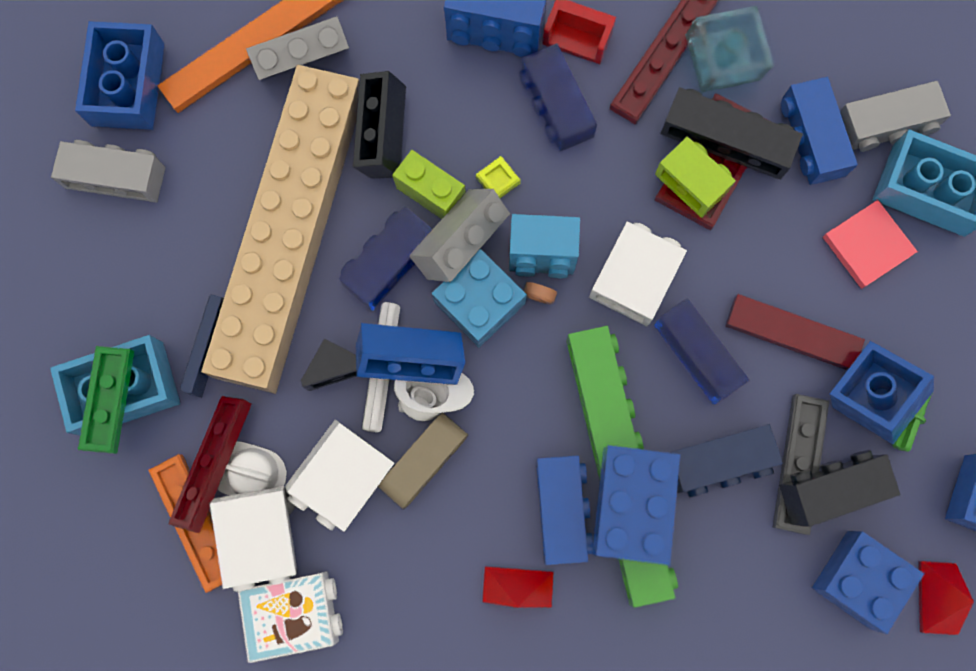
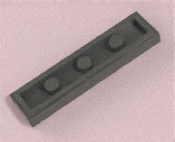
(801, 450)

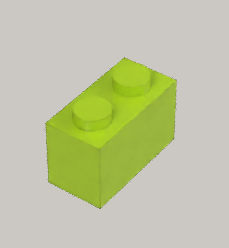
(695, 176)
(428, 184)

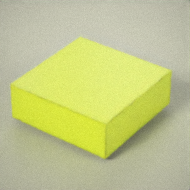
(498, 177)

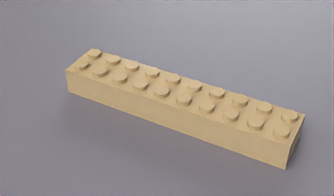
(284, 231)

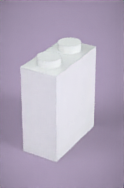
(638, 273)
(338, 477)
(253, 538)

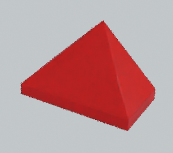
(518, 587)
(942, 598)

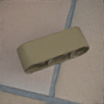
(423, 460)

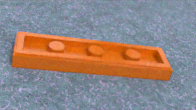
(201, 548)

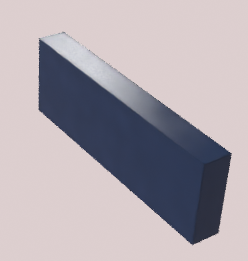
(194, 380)

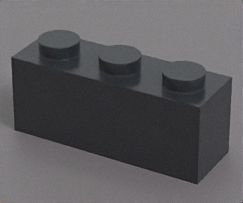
(379, 124)
(839, 488)

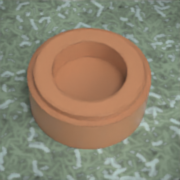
(540, 293)

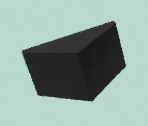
(329, 366)

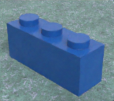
(825, 142)
(409, 354)
(563, 510)

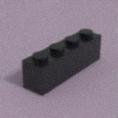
(732, 133)

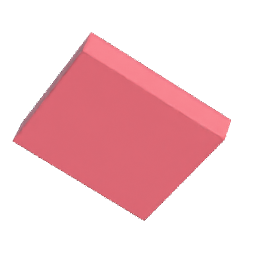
(869, 244)

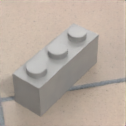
(297, 48)
(893, 114)
(108, 170)
(459, 235)

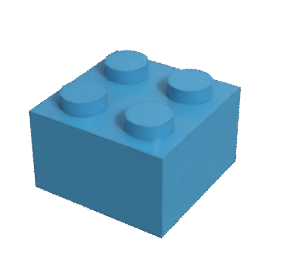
(544, 245)
(480, 298)

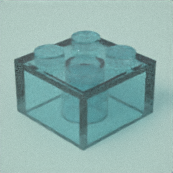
(729, 49)

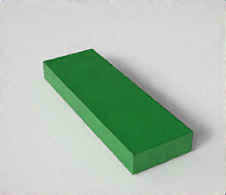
(106, 400)

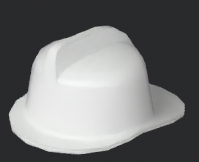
(427, 400)
(252, 470)

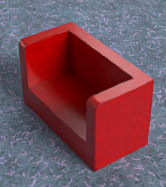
(579, 30)

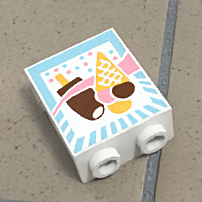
(290, 617)

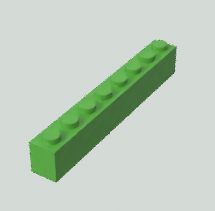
(610, 423)

